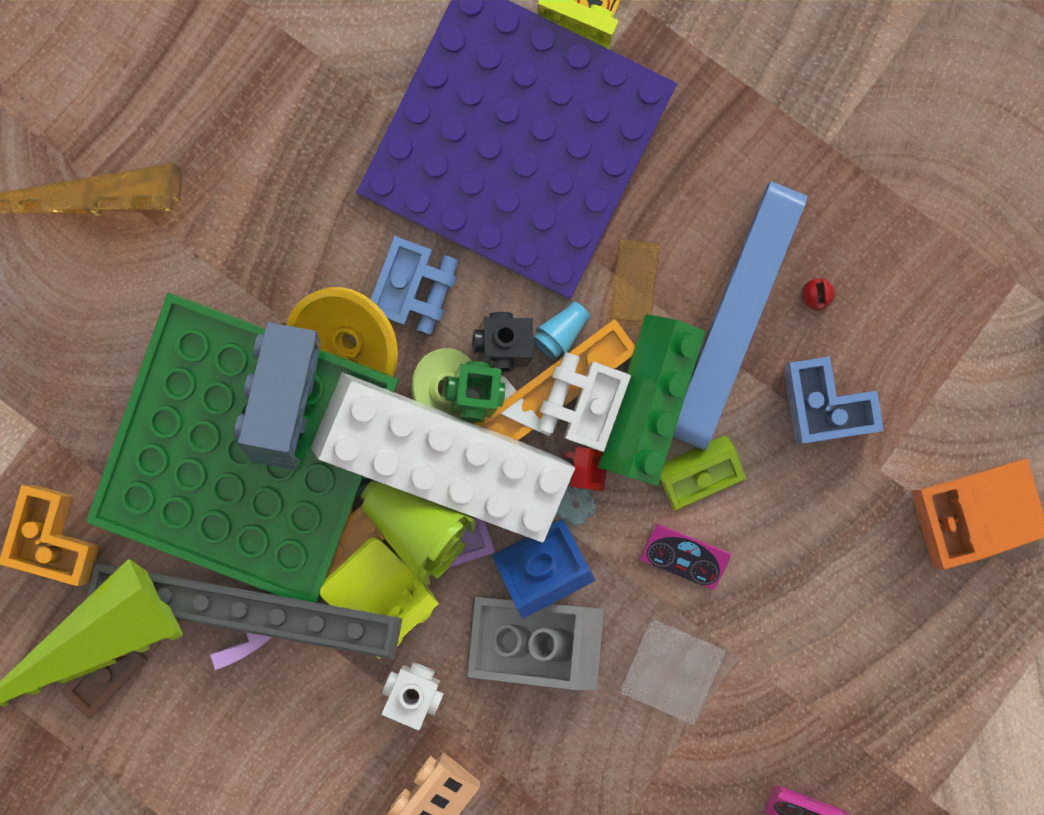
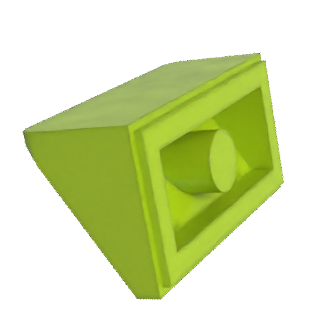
(701, 473)

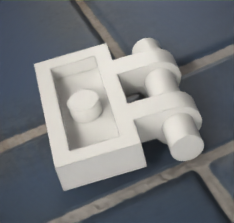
(596, 405)

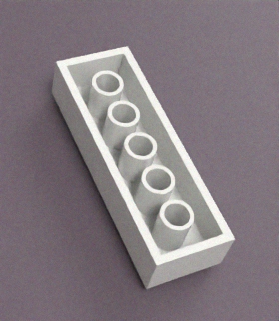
(441, 458)

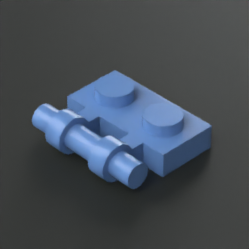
(401, 280)

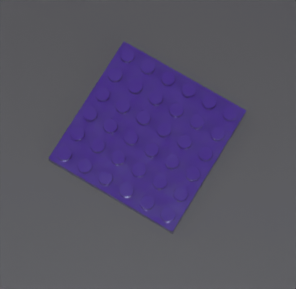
(517, 140)

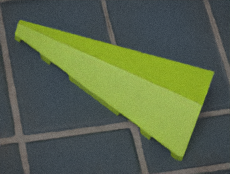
(111, 622)

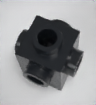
(504, 341)

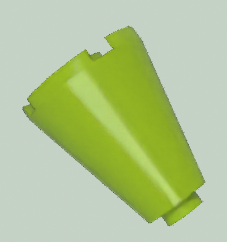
(417, 529)

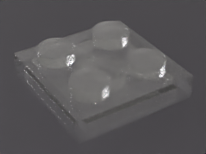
(672, 671)

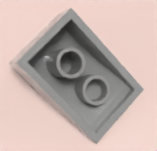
(545, 649)

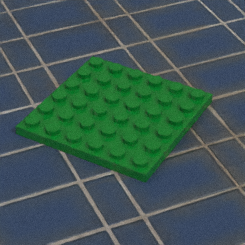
(188, 485)

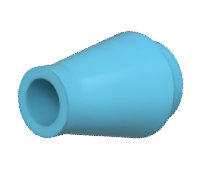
(560, 331)

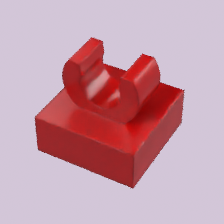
(586, 471)

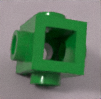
(485, 381)

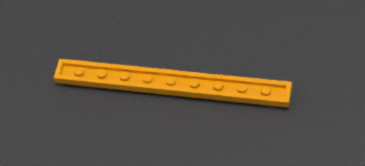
(606, 347)

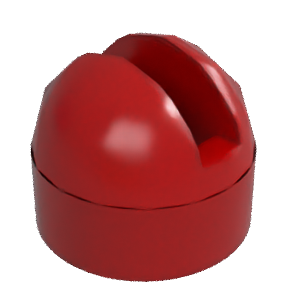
(809, 294)

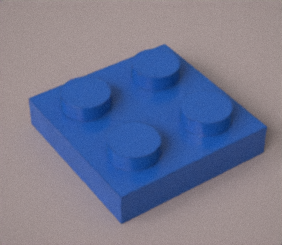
(543, 571)

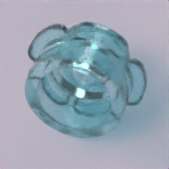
(578, 515)

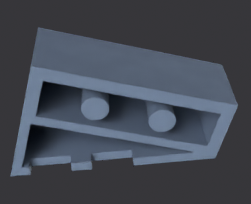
(278, 395)

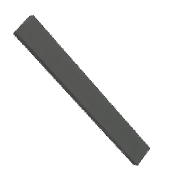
(272, 615)

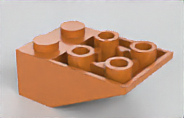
(979, 514)

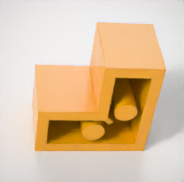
(37, 540)

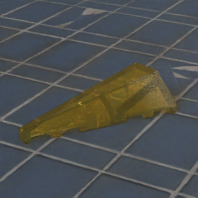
(126, 190)

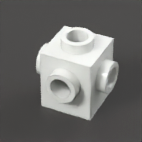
(407, 709)

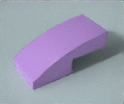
(236, 652)

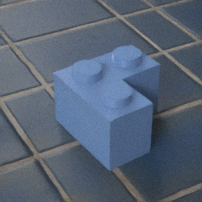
(818, 411)

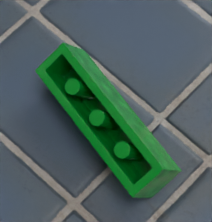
(652, 399)

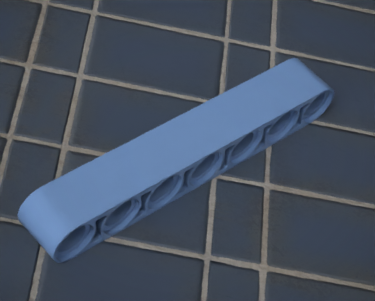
(738, 313)

